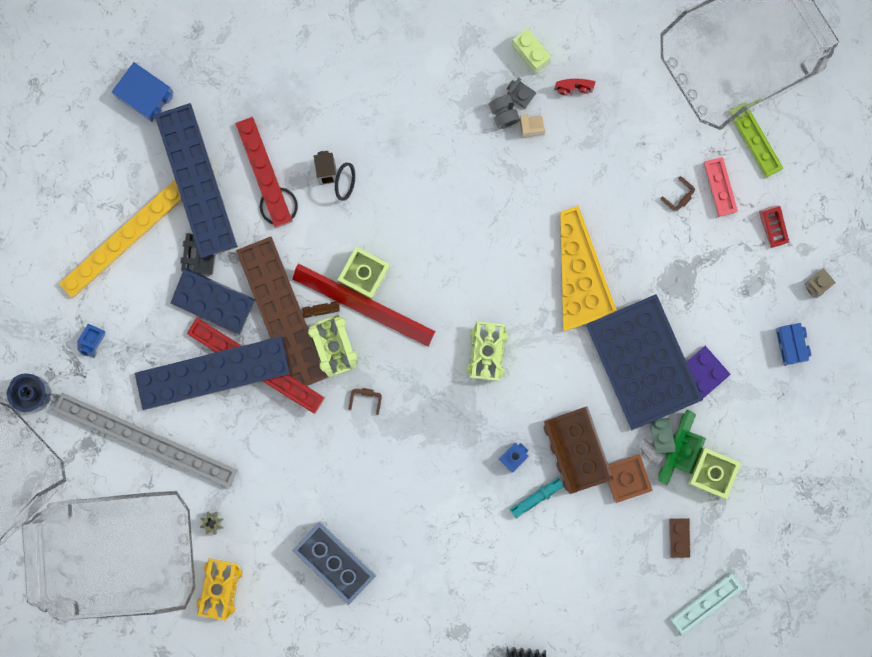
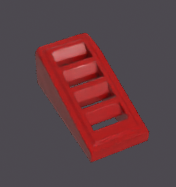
(768, 228)

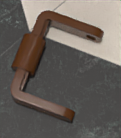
(683, 202)
(366, 392)

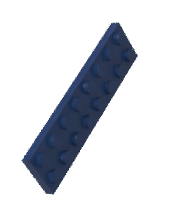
(196, 181)
(212, 373)

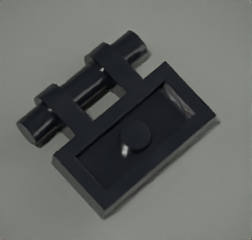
(201, 266)

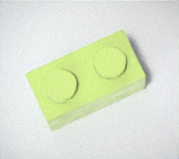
(531, 51)

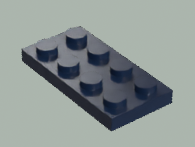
(212, 301)

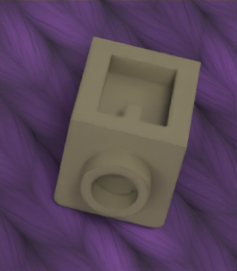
(819, 283)

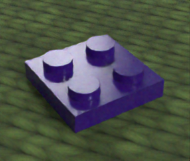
(707, 371)

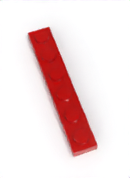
(264, 172)

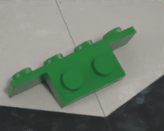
(687, 449)

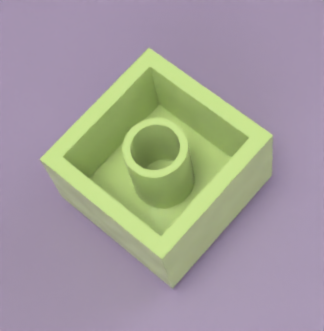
(364, 273)
(714, 473)

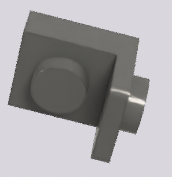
(520, 93)

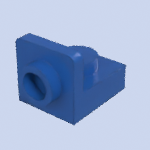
(90, 340)

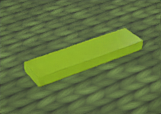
(758, 145)

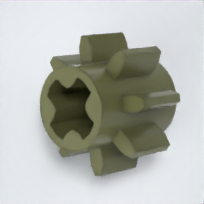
(209, 528)

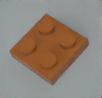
(628, 478)

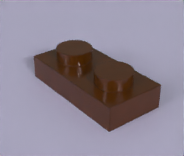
(679, 537)

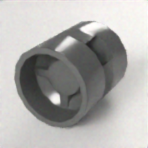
(504, 111)

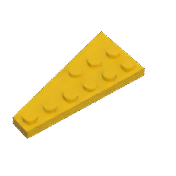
(583, 282)

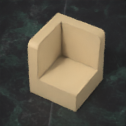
(531, 126)

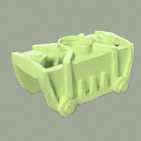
(478, 345)
(323, 346)

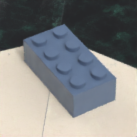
(334, 563)

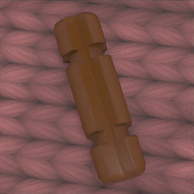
(321, 309)

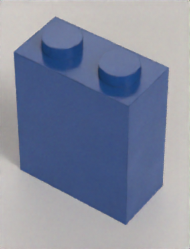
(143, 91)

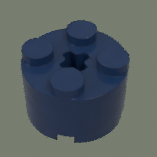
(19, 388)

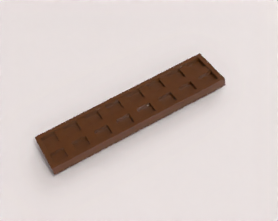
(280, 308)

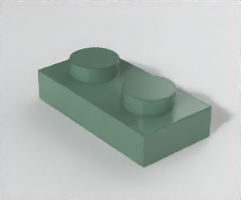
(662, 435)

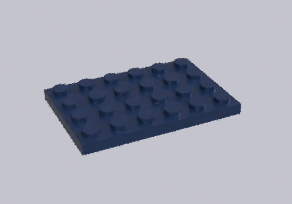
(644, 362)

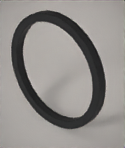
(337, 181)
(295, 201)

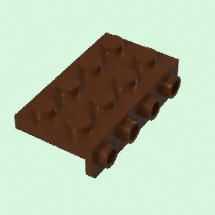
(577, 450)

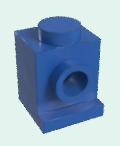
(506, 458)

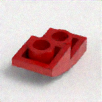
(567, 86)

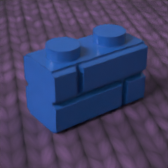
(793, 344)

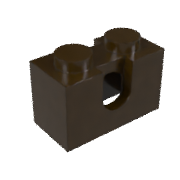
(325, 167)

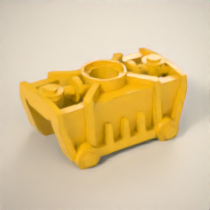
(228, 589)

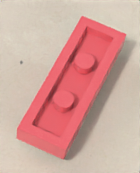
(720, 187)

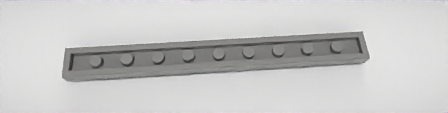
(146, 440)

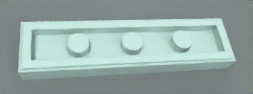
(706, 604)

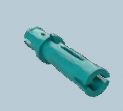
(537, 497)

